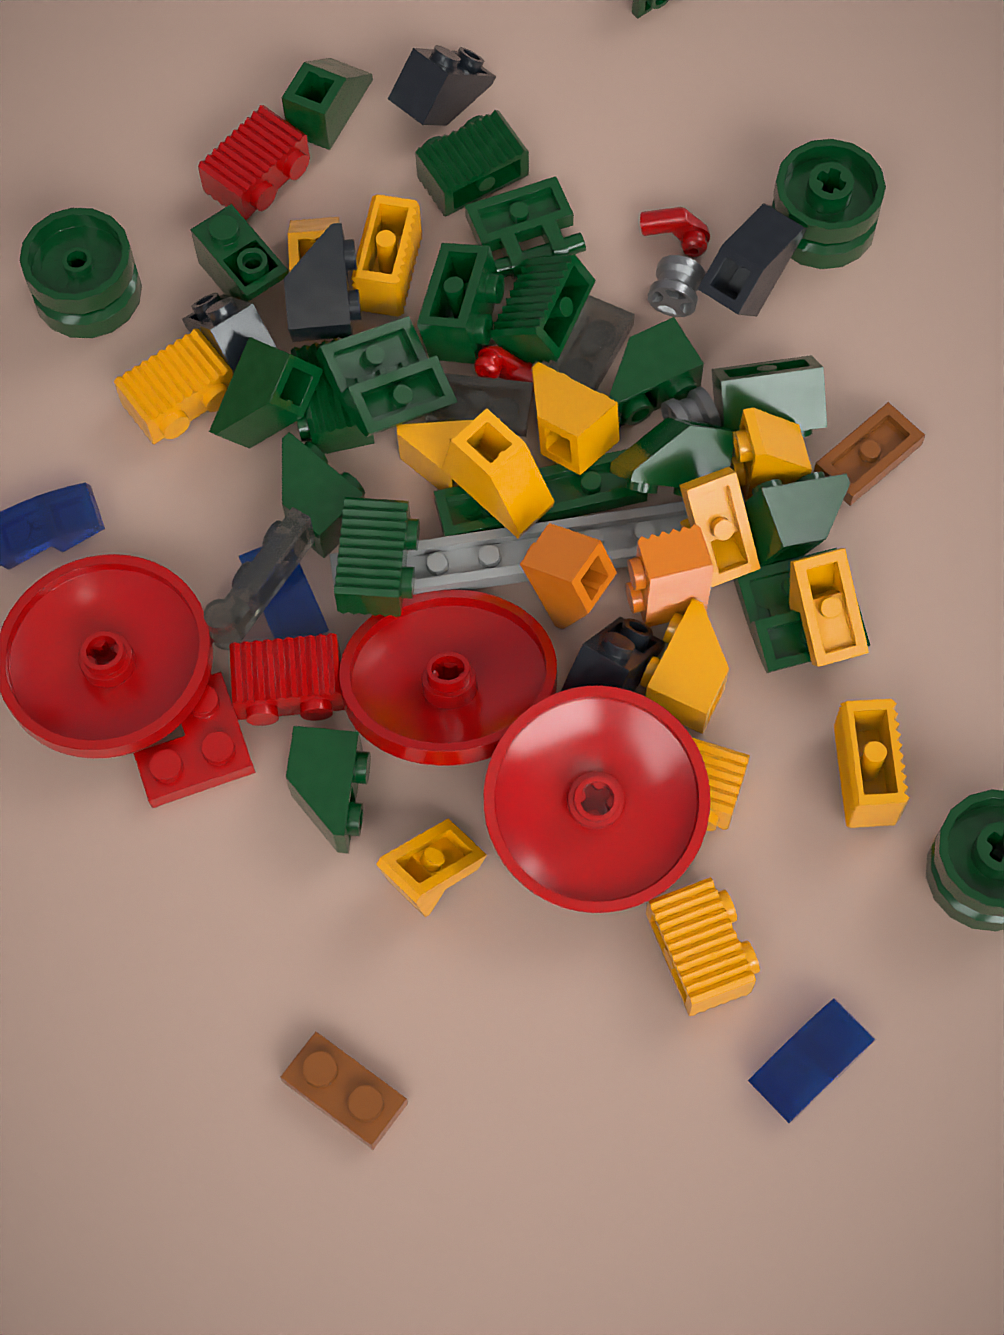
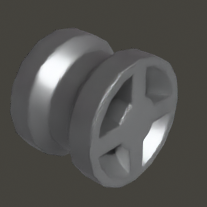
(676, 286)
(696, 407)

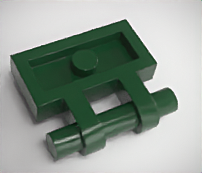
(521, 216)

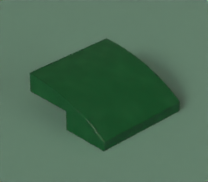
(385, 377)
(773, 625)

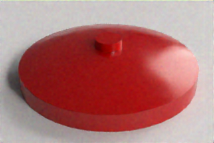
(104, 656)
(445, 676)
(596, 799)

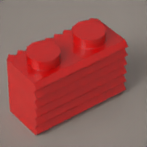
(255, 162)
(286, 678)

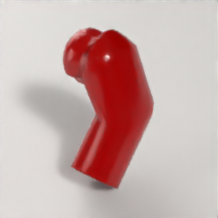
(682, 224)
(499, 363)

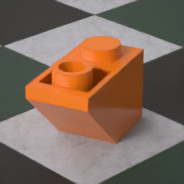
(567, 573)

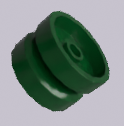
(835, 195)
(81, 272)
(968, 862)

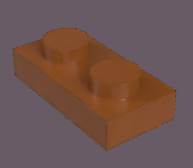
(872, 451)
(344, 1090)

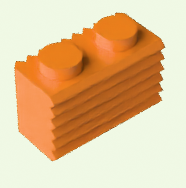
(669, 574)

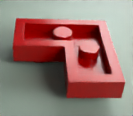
(203, 758)

